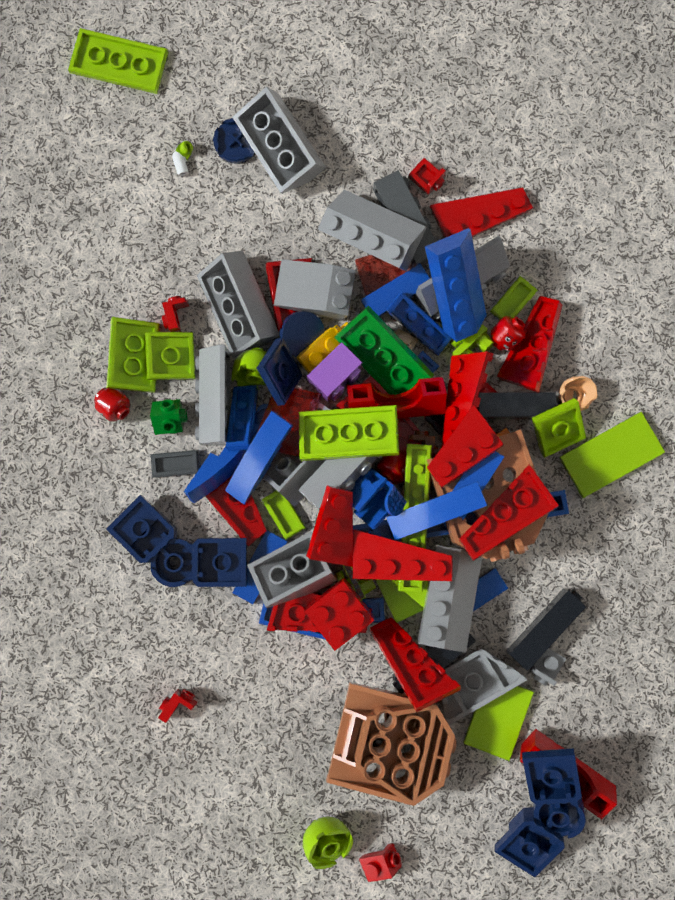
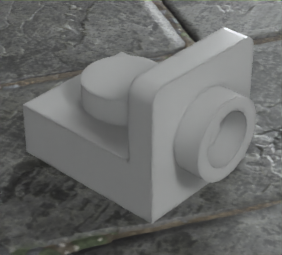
(548, 667)

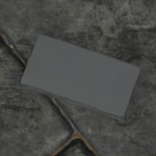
(174, 463)

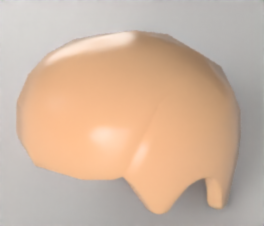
(583, 386)

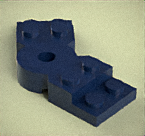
(154, 540)
(557, 811)

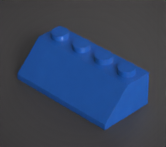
(457, 284)

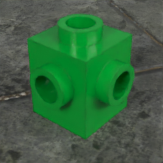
(168, 416)

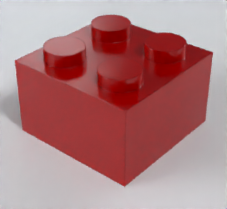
(339, 614)

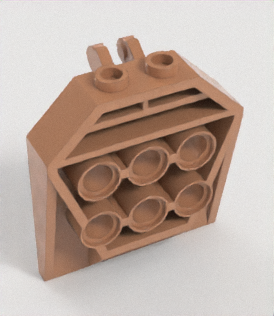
(515, 459)
(425, 762)

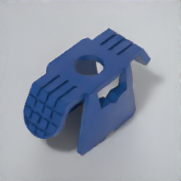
(372, 505)

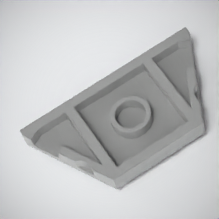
(481, 681)

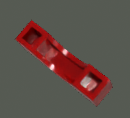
(424, 399)
(597, 792)

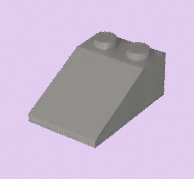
(315, 288)
(289, 573)

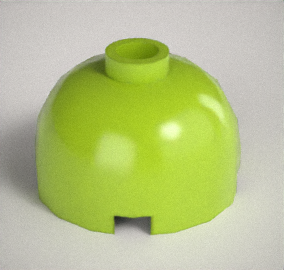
(245, 367)
(326, 841)

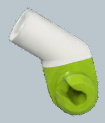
(181, 156)

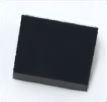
(436, 422)

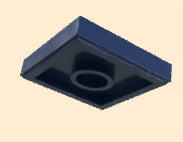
(279, 371)

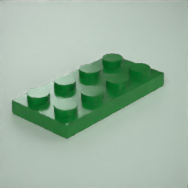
(382, 353)

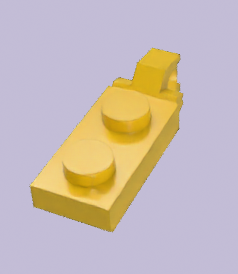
(320, 348)

